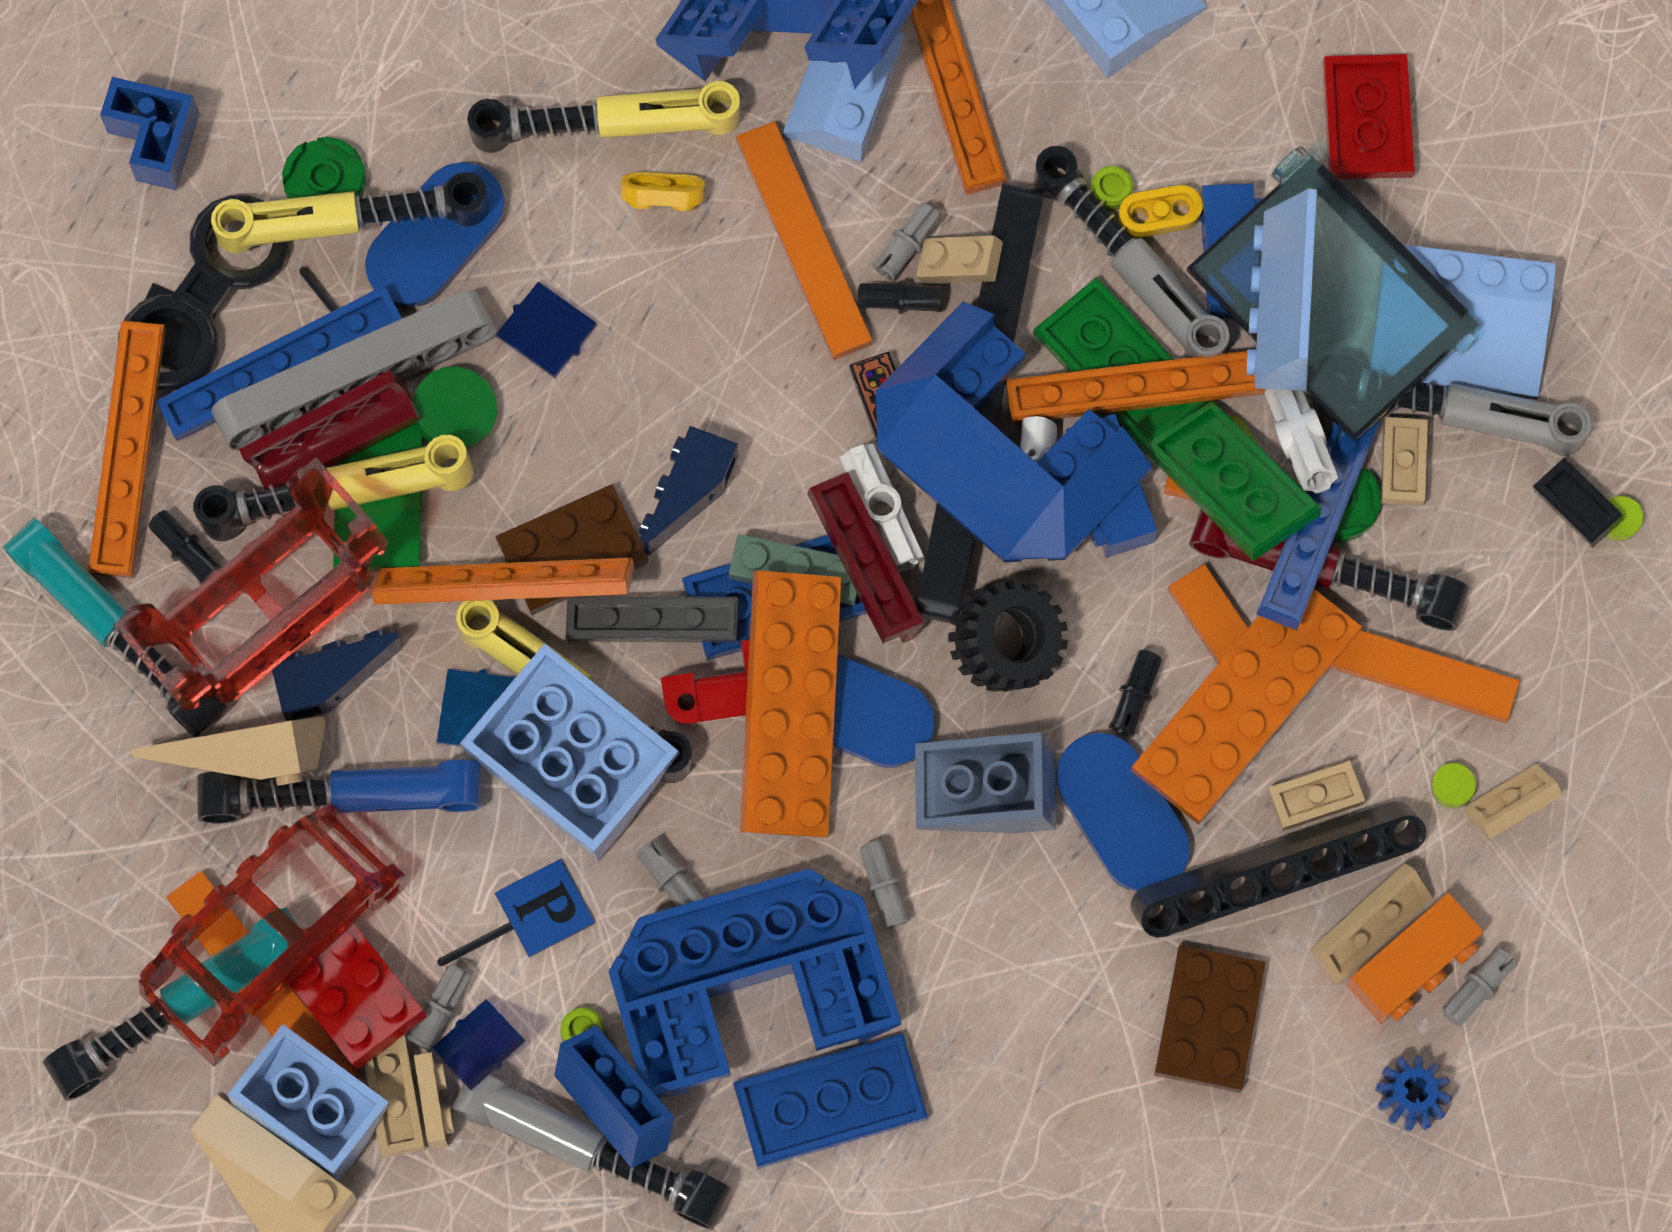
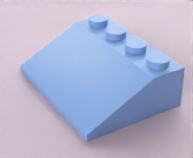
(1122, 29)
(1284, 294)
(1513, 309)
(570, 751)

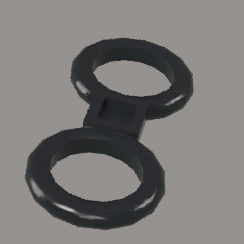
(203, 294)

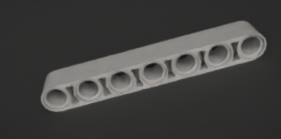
(400, 347)

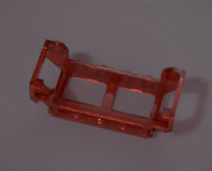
(288, 627)
(303, 944)

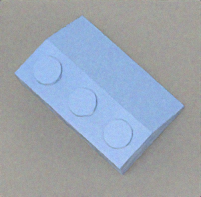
(836, 115)
(309, 1102)

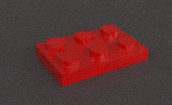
(1368, 116)
(357, 998)

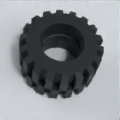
(1039, 629)

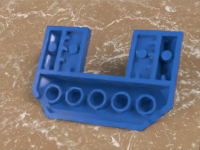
(840, 30)
(974, 470)
(737, 941)

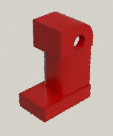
(713, 696)

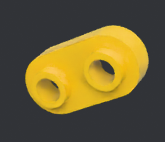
(662, 189)
(1158, 209)

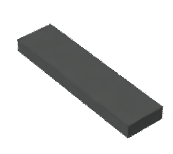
(652, 619)

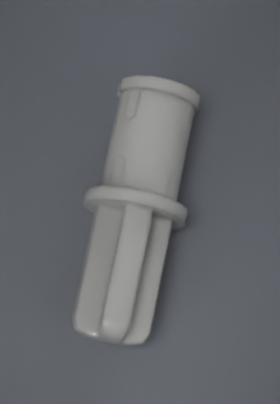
(907, 241)
(668, 873)
(884, 885)
(1479, 986)
(440, 1007)

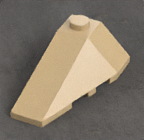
(255, 752)
(267, 1176)

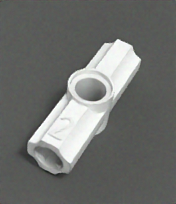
(1302, 439)
(874, 486)

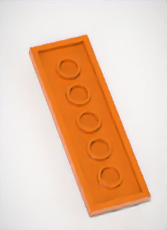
(790, 704)
(1242, 706)

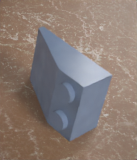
(986, 784)

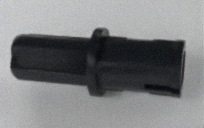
(900, 297)
(183, 546)
(1136, 692)

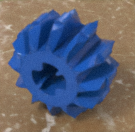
(1429, 1095)

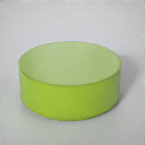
(1112, 186)
(1632, 518)
(1453, 785)
(578, 1021)

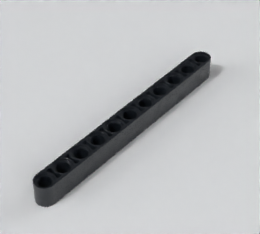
(949, 541)

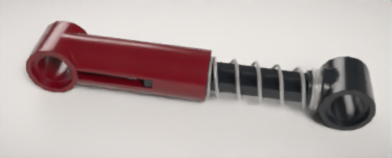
(1435, 600)

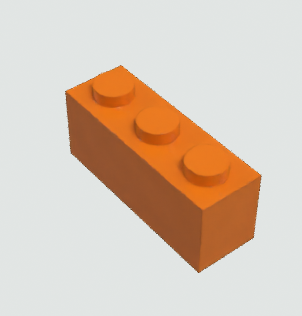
(1416, 960)

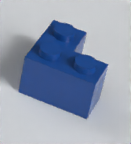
(160, 124)

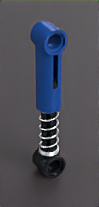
(446, 787)

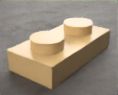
(959, 259)
(1404, 461)
(1316, 796)
(1512, 801)
(431, 1081)

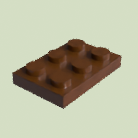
(577, 531)
(1209, 1018)

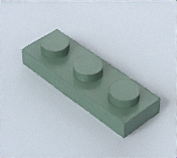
(766, 555)

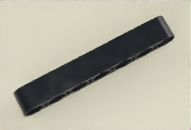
(1258, 863)

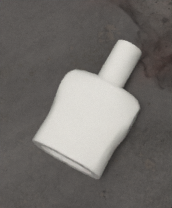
(1037, 436)

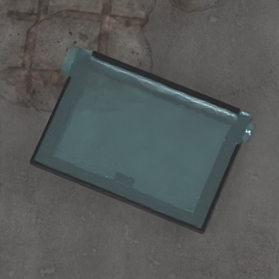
(1374, 306)

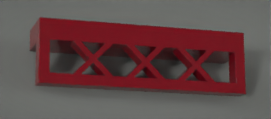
(333, 430)
(866, 559)

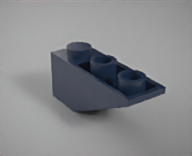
(695, 482)
(323, 679)

